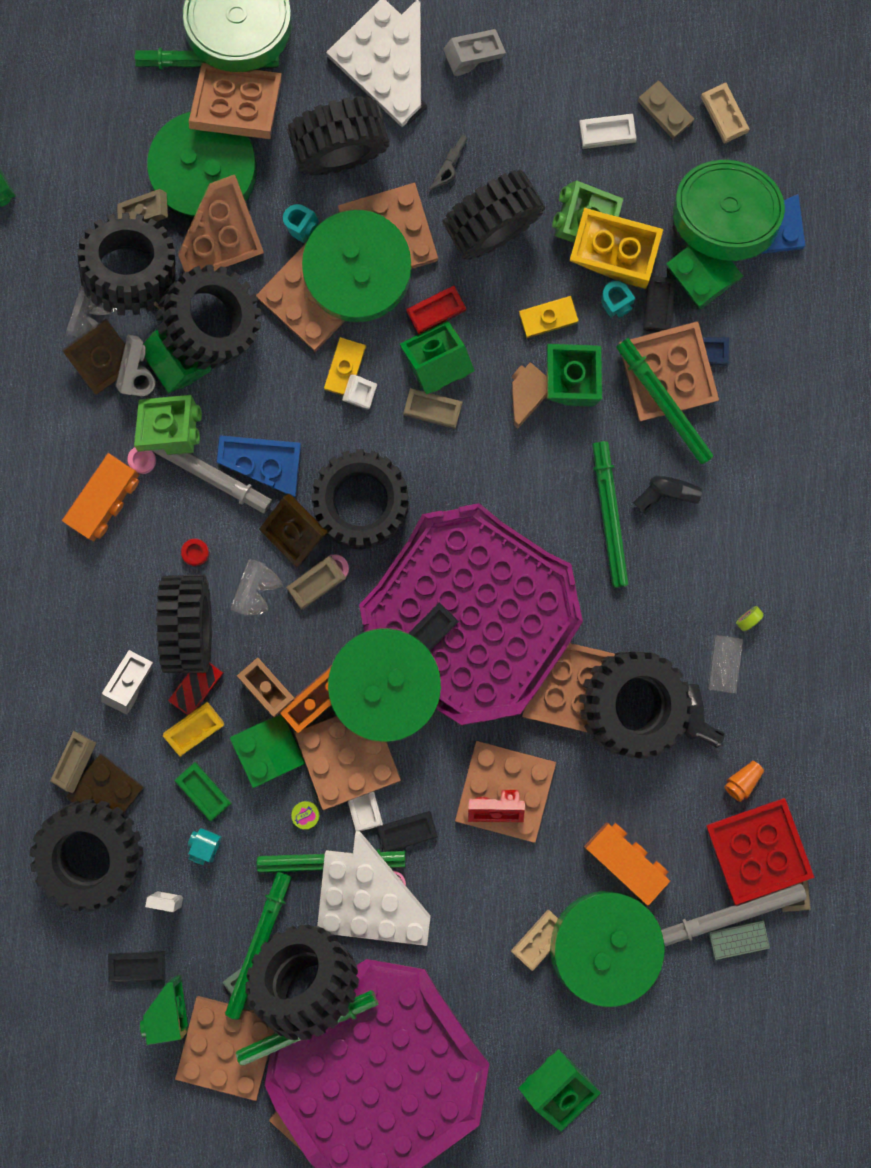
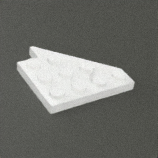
(385, 58)
(368, 899)

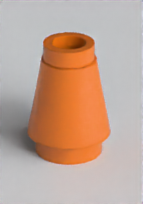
(743, 782)

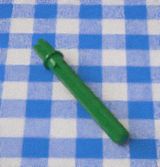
(163, 58)
(664, 401)
(610, 514)
(315, 862)
(263, 931)
(275, 1042)

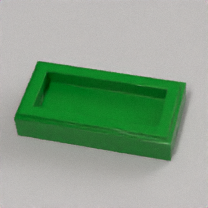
(203, 791)

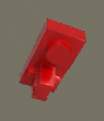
(490, 810)

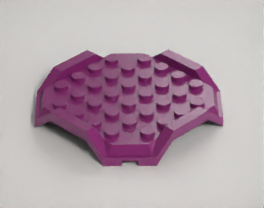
(510, 602)
(382, 1085)

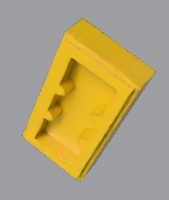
(548, 317)
(345, 363)
(193, 729)

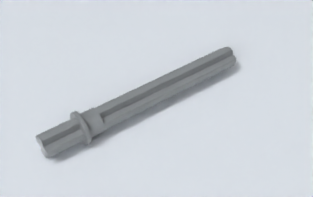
(219, 479)
(733, 914)

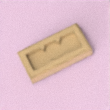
(725, 113)
(536, 942)

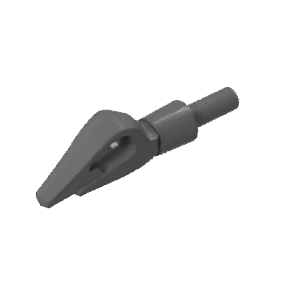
(450, 160)

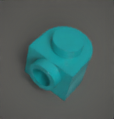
(300, 221)
(617, 299)
(203, 846)

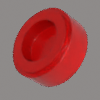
(195, 552)

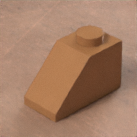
(527, 392)
(265, 687)

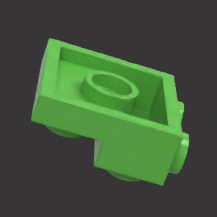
(574, 200)
(168, 424)

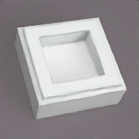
(359, 392)

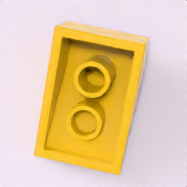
(616, 247)

